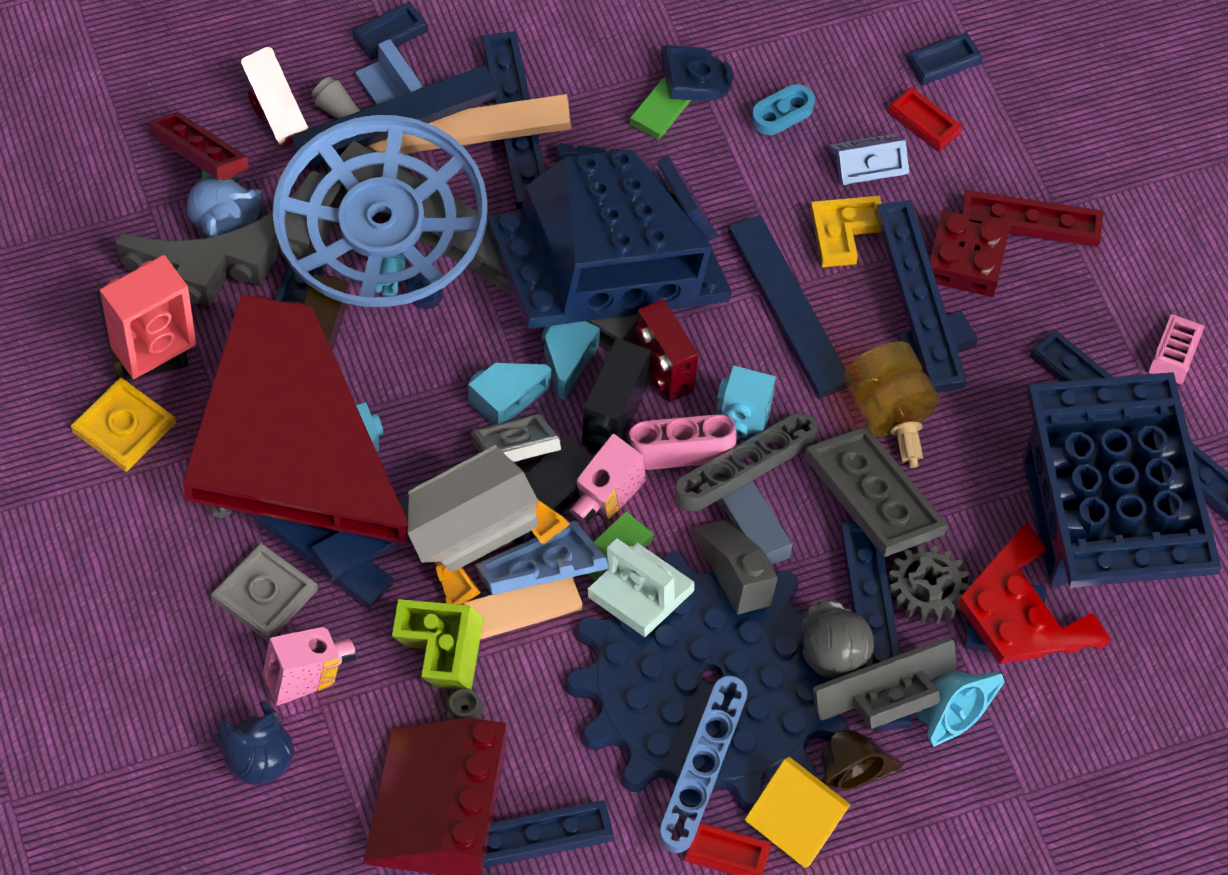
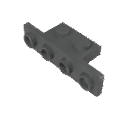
(889, 687)

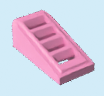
(1164, 364)

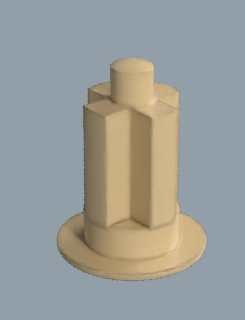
(909, 442)

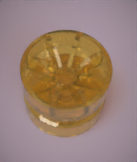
(890, 387)

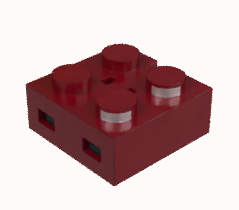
(968, 253)
(671, 355)

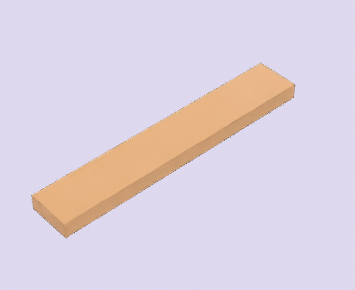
(495, 123)

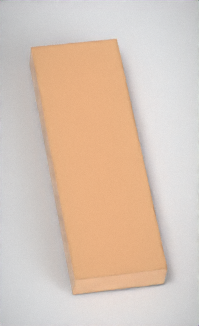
(526, 606)

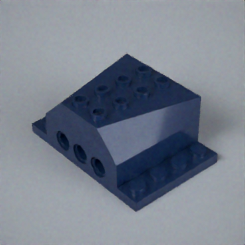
(602, 243)
(1116, 482)

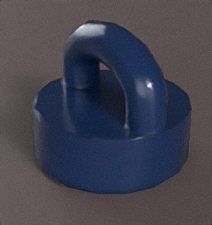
(418, 282)

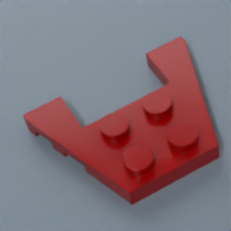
(1012, 614)

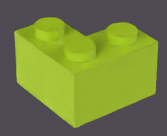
(449, 636)

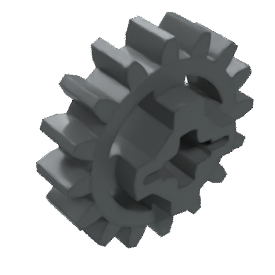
(925, 587)

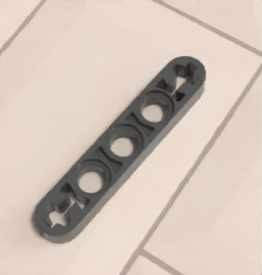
(740, 474)

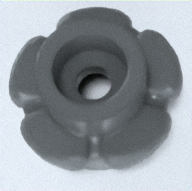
(461, 698)

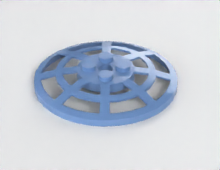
(376, 196)

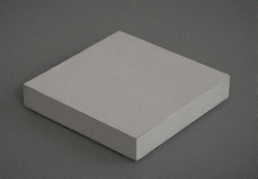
(518, 438)
(264, 592)

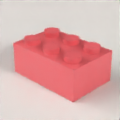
(148, 316)

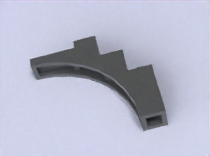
(242, 254)

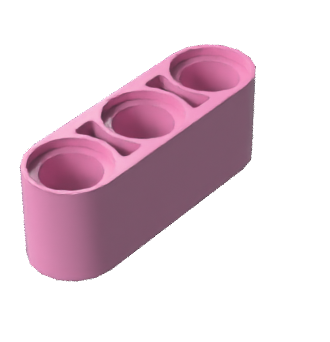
(683, 440)

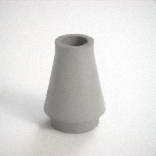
(333, 98)

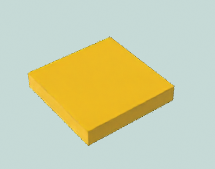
(123, 424)
(797, 812)

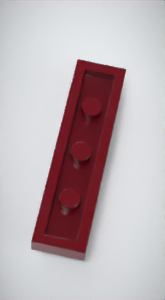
(198, 146)
(1036, 217)

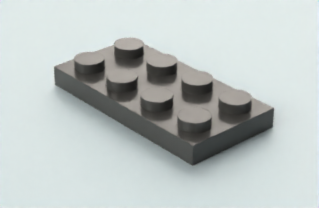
(875, 491)

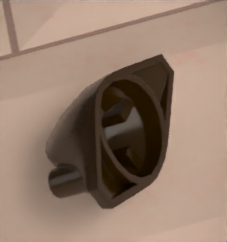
(855, 761)

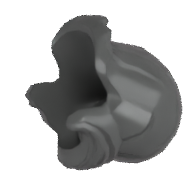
(835, 639)

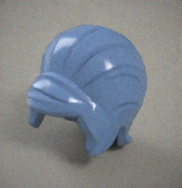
(222, 206)

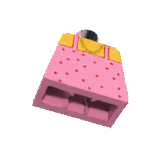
(609, 480)
(304, 663)

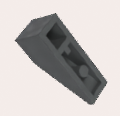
(738, 565)

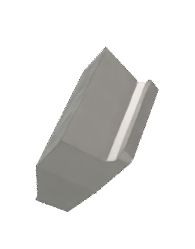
(471, 510)

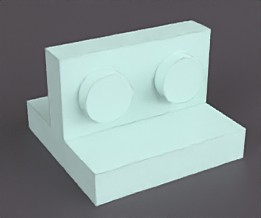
(639, 587)

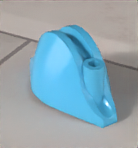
(962, 703)

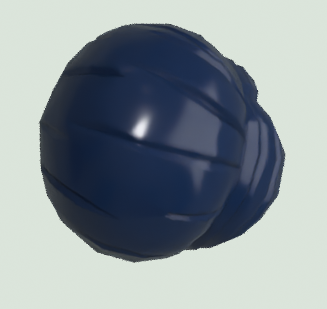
(256, 748)

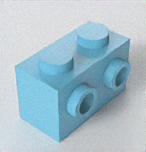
(746, 400)

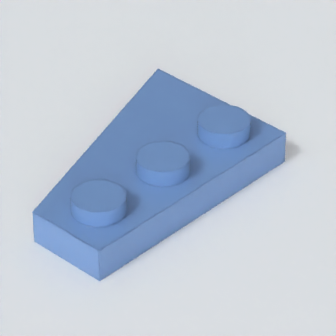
(532, 563)

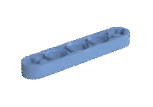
(698, 781)

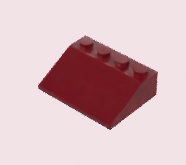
(438, 797)

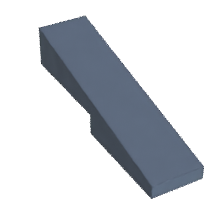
(755, 519)

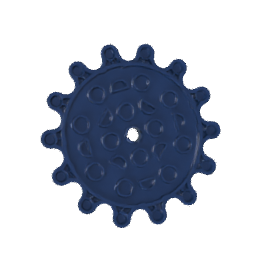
(655, 693)

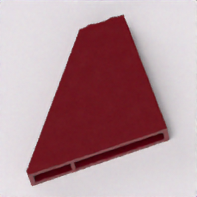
(287, 431)

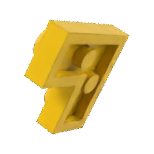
(837, 223)

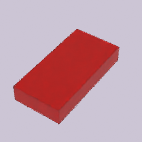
(924, 119)
(728, 851)

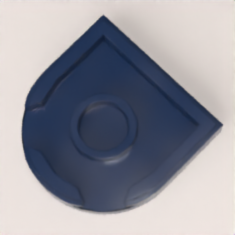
(695, 74)

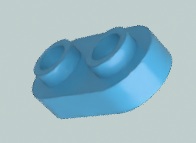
(781, 111)

